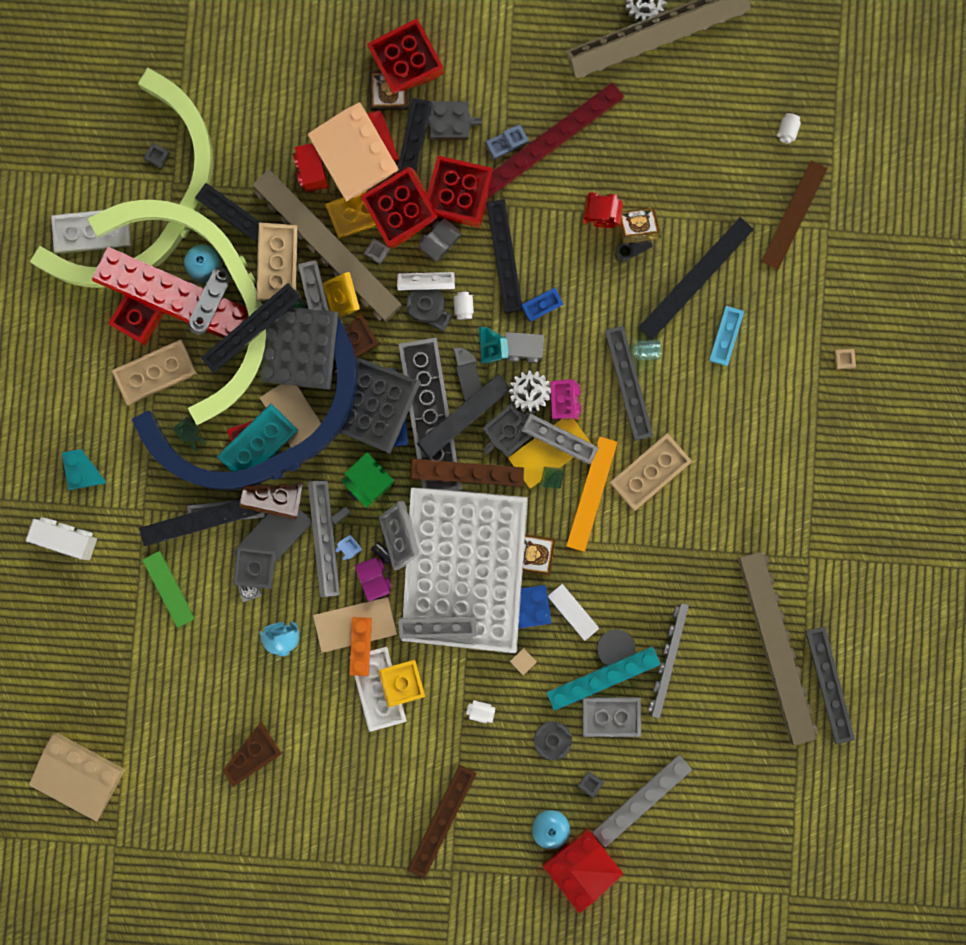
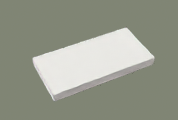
(75, 234)
(372, 694)

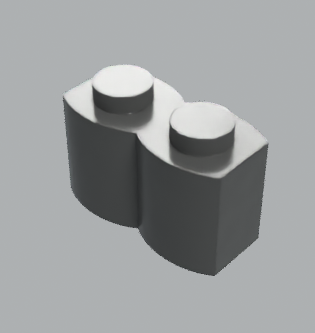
(439, 240)

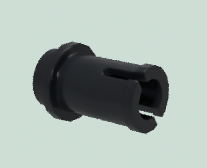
(383, 554)

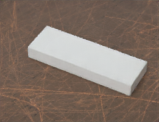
(425, 281)
(573, 612)

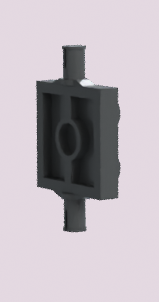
(451, 120)
(506, 431)

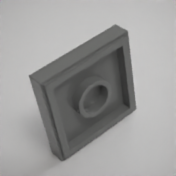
(254, 567)

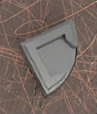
(463, 357)

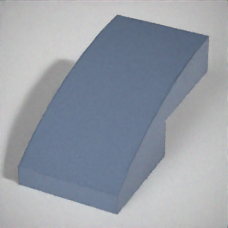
(506, 142)

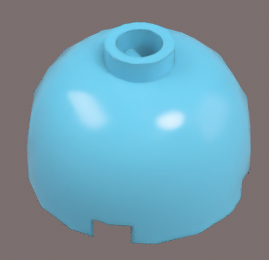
(201, 271)
(280, 638)
(550, 820)

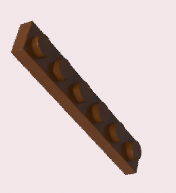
(466, 473)

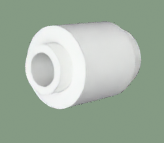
(789, 128)
(463, 305)
(480, 712)

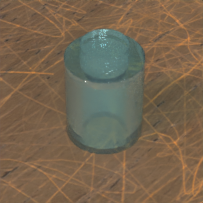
(647, 350)

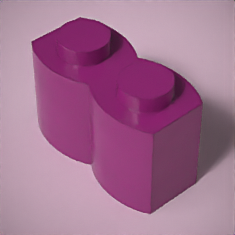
(372, 578)

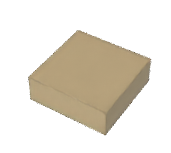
(845, 359)
(523, 661)

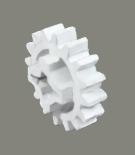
(644, 10)
(538, 393)

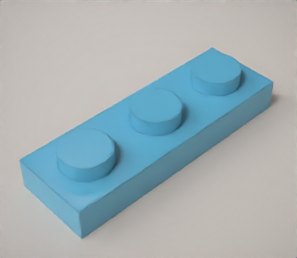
(726, 336)

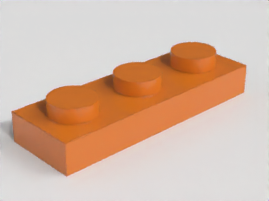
(360, 646)

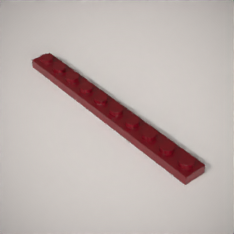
(554, 138)

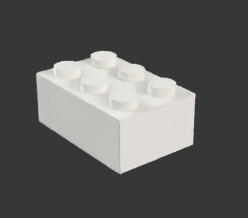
(62, 538)

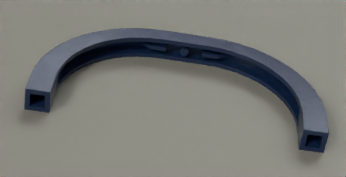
(273, 468)

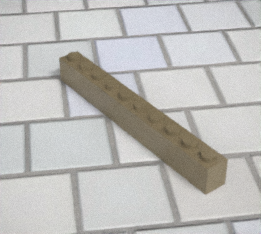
(651, 33)
(323, 242)
(777, 648)

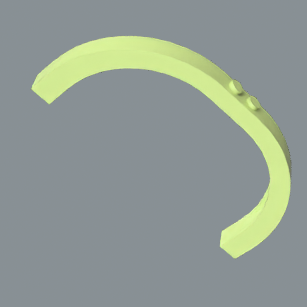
(142, 210)
(173, 233)

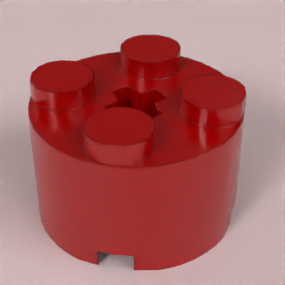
(602, 210)

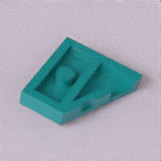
(492, 345)
(80, 470)

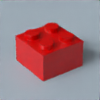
(311, 167)
(136, 319)

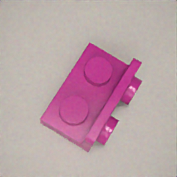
(565, 399)

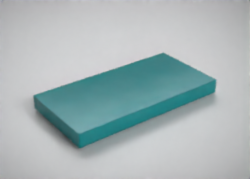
(258, 440)

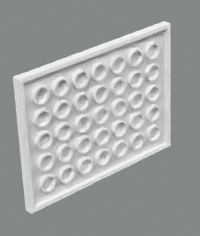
(467, 564)

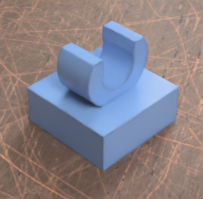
(348, 547)

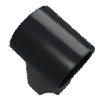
(633, 249)

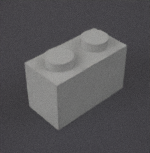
(525, 347)

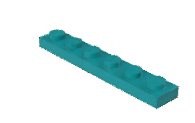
(603, 678)

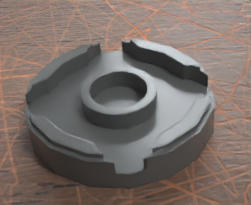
(425, 305)
(615, 646)
(552, 740)

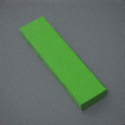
(168, 589)

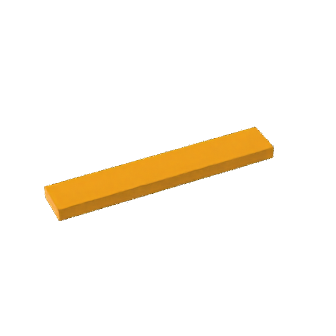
(591, 494)

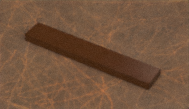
(794, 214)
(441, 821)

